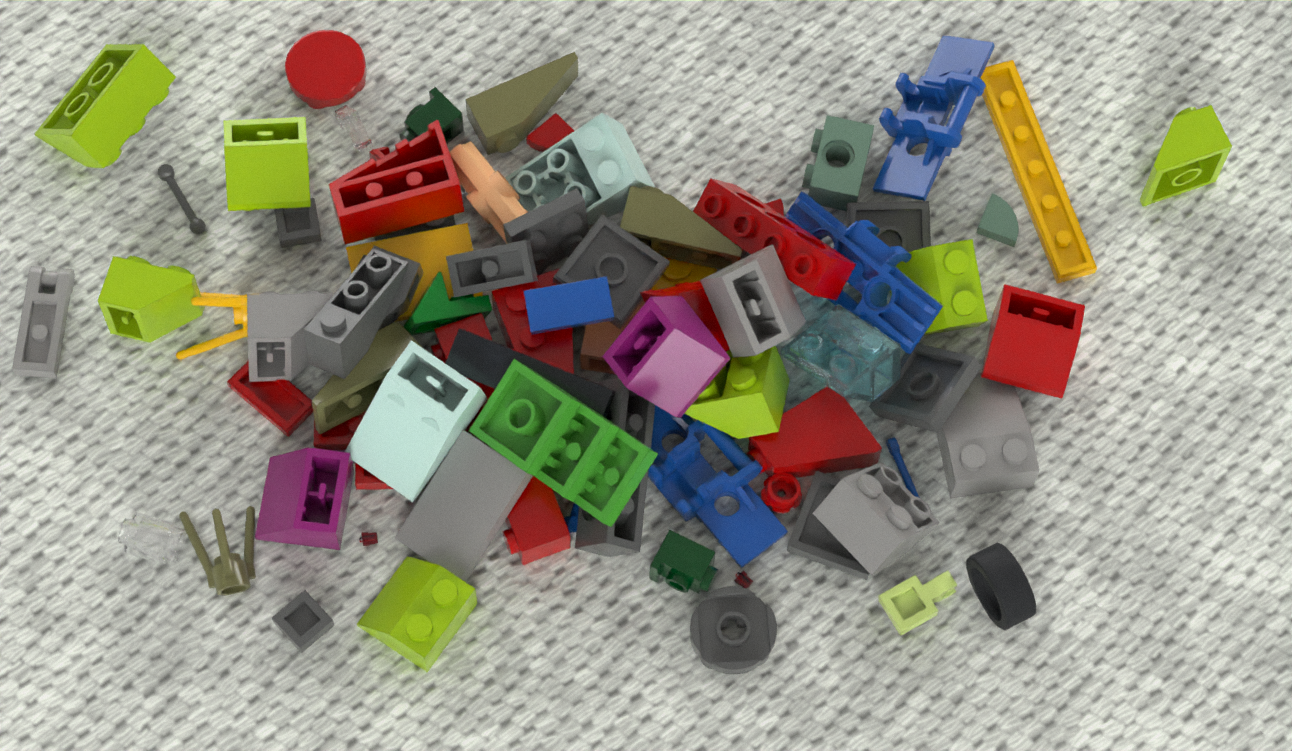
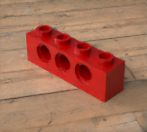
(756, 225)

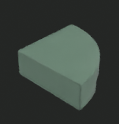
(999, 222)

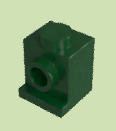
(436, 109)
(684, 564)

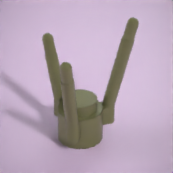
(230, 572)

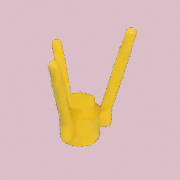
(239, 305)

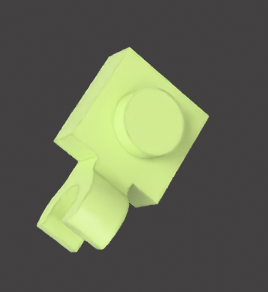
(913, 603)

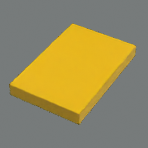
(426, 248)

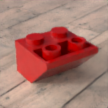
(1032, 341)

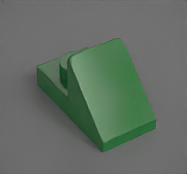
(437, 309)

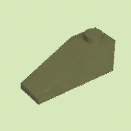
(513, 108)
(676, 230)
(349, 397)

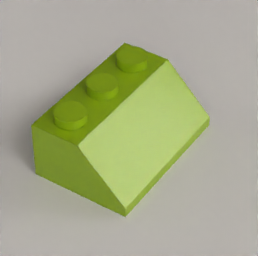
(107, 104)

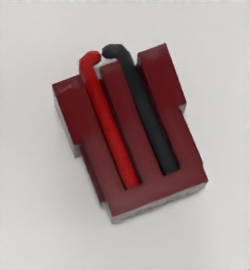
(368, 538)
(743, 580)

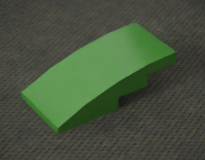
(563, 443)

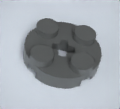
(749, 613)

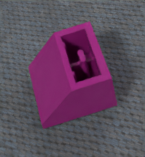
(666, 354)
(306, 498)

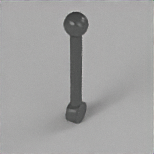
(166, 173)

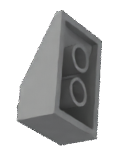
(987, 442)

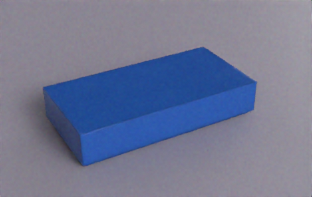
(569, 305)

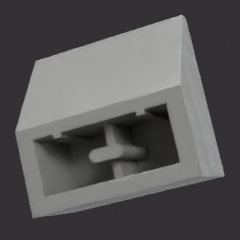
(754, 303)
(277, 333)
(875, 517)

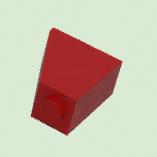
(814, 437)

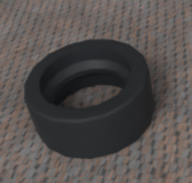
(1001, 586)

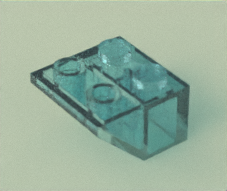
(847, 355)

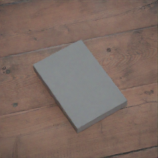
(463, 506)

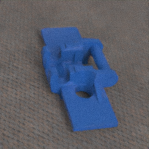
(949, 81)
(875, 274)
(695, 486)

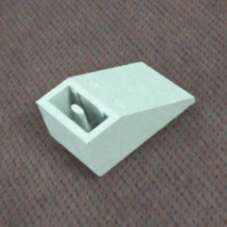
(594, 160)
(414, 421)

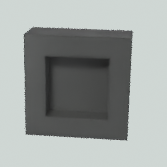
(298, 225)
(303, 621)

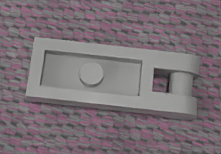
(43, 322)

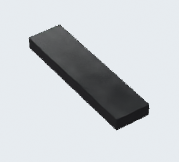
(488, 362)

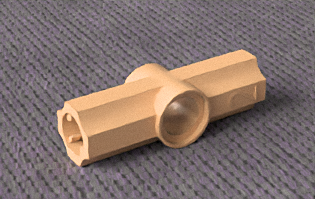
(486, 188)

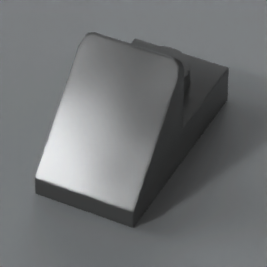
(491, 268)

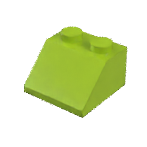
(1189, 155)
(951, 278)
(419, 611)

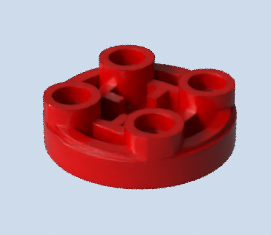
(325, 68)

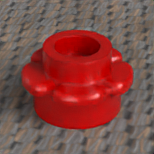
(781, 482)

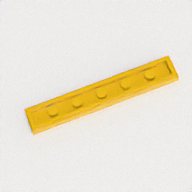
(1036, 173)

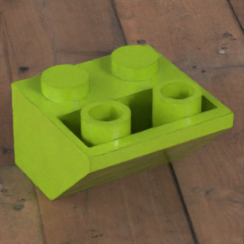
(266, 163)
(147, 299)
(745, 396)

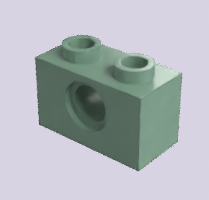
(840, 141)

